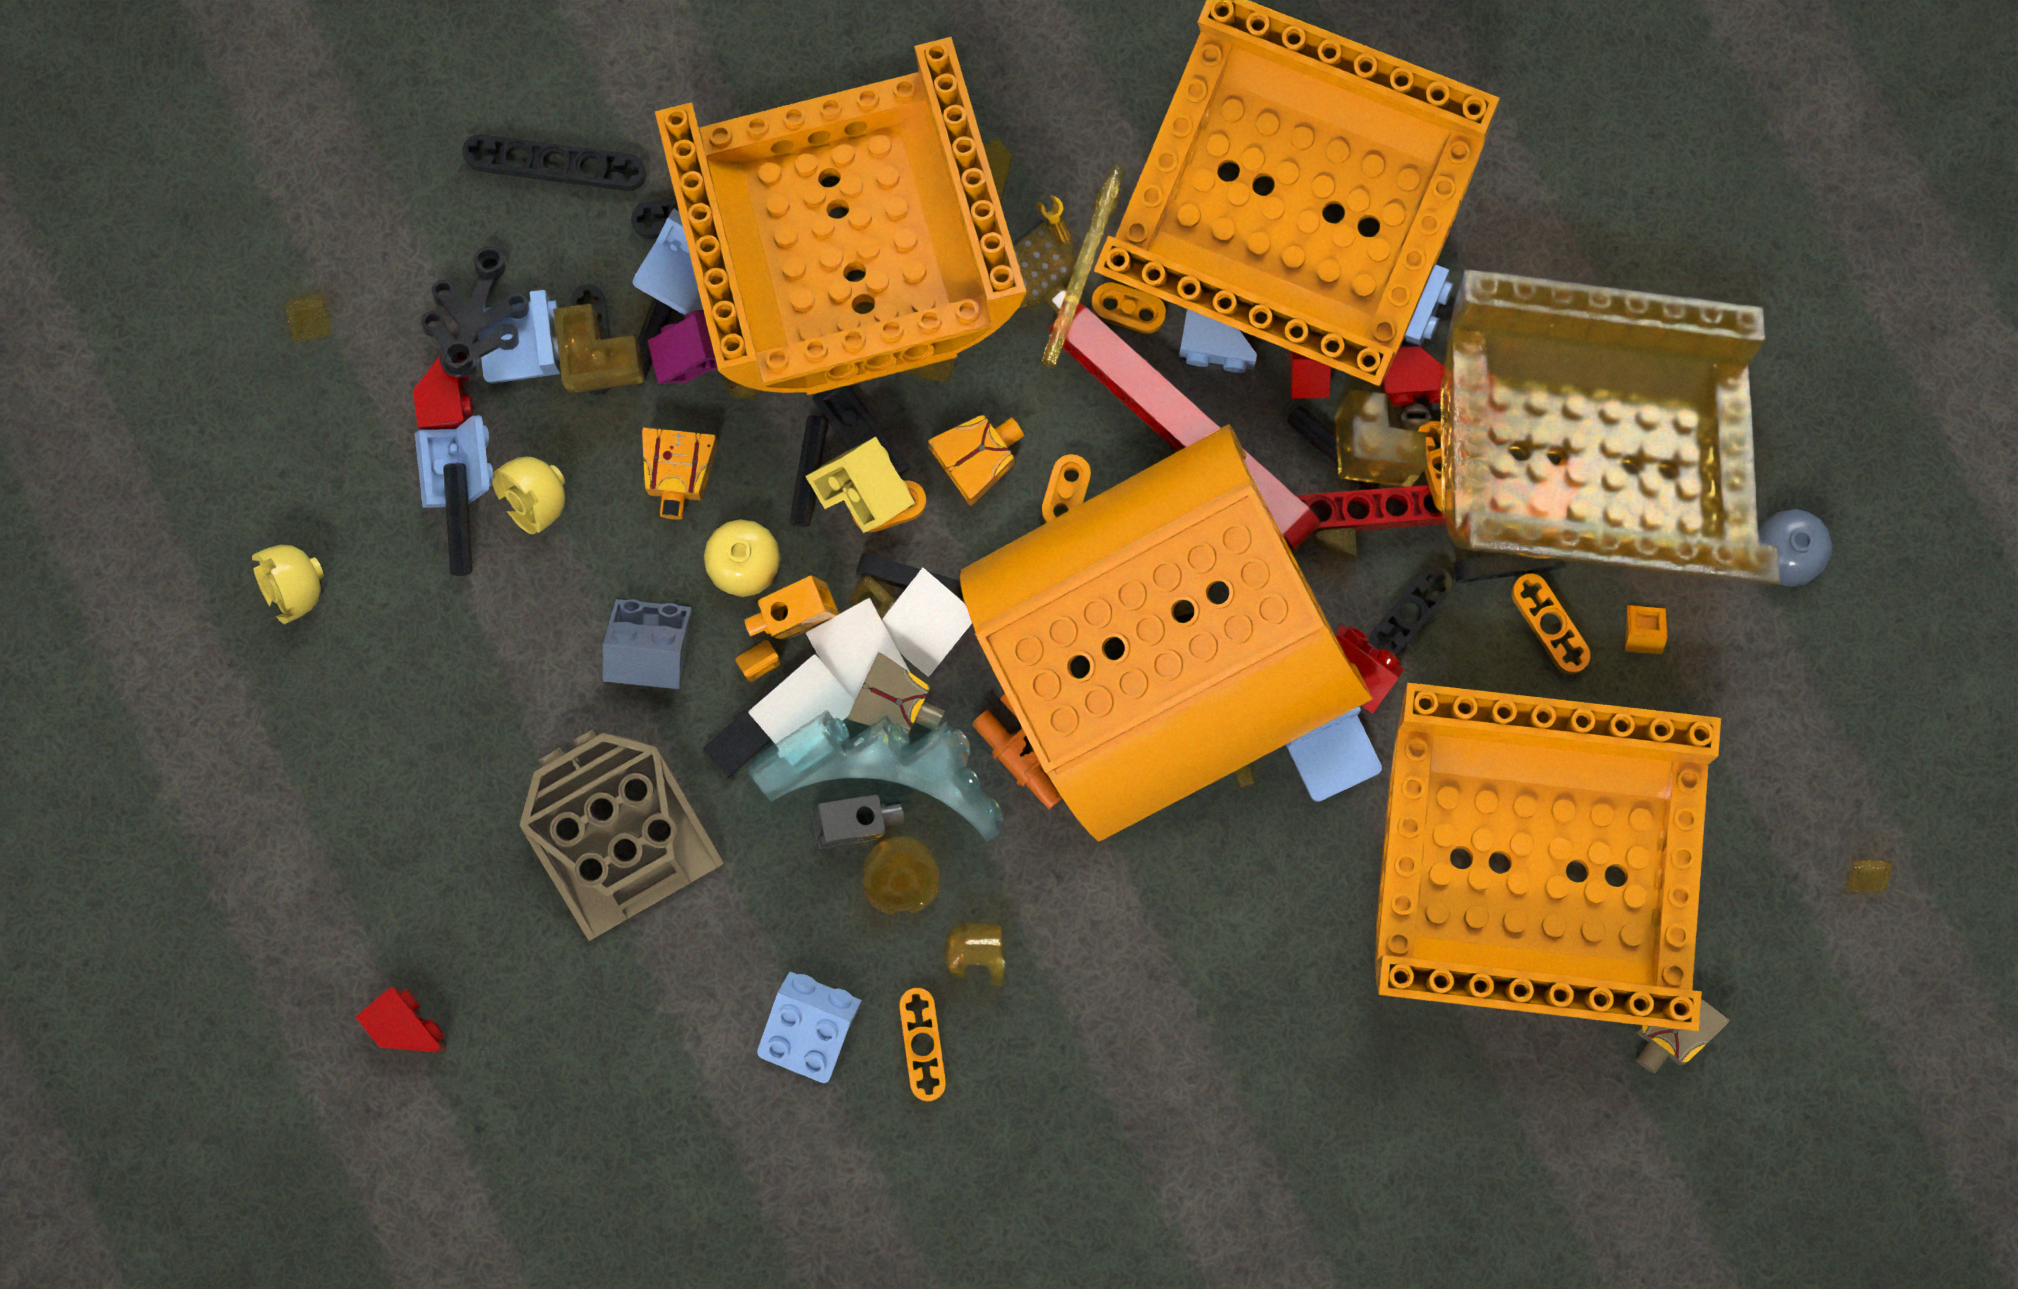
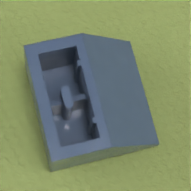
(646, 644)

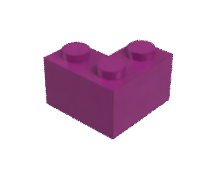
(683, 350)

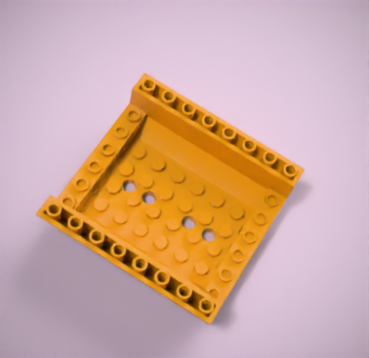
(1328, 130)
(916, 224)
(1183, 695)
(1546, 791)

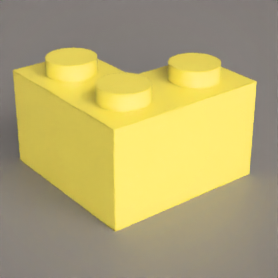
(865, 483)

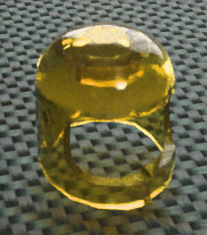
(975, 944)

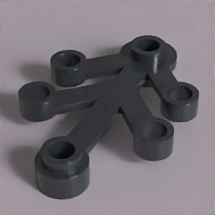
(474, 318)

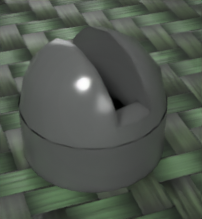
(1414, 424)

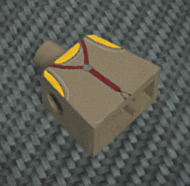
(896, 694)
(1676, 1043)

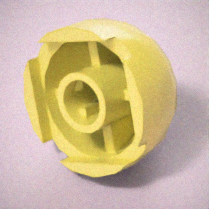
(532, 490)
(742, 558)
(288, 580)

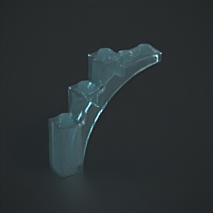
(880, 752)

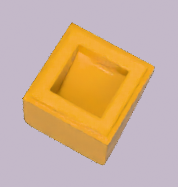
(1645, 629)
(758, 661)

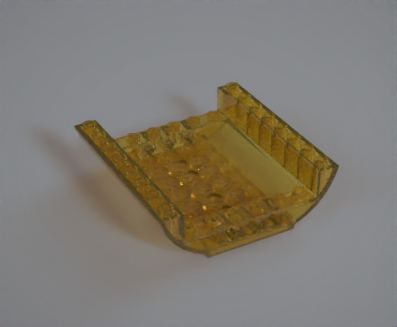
(1602, 385)

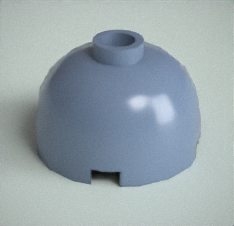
(1801, 542)

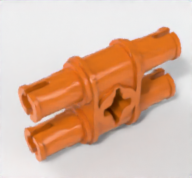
(1009, 749)

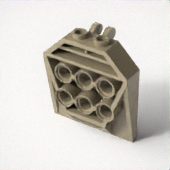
(597, 770)

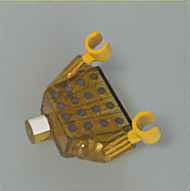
(1046, 258)

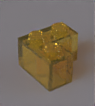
(593, 362)
(1373, 450)

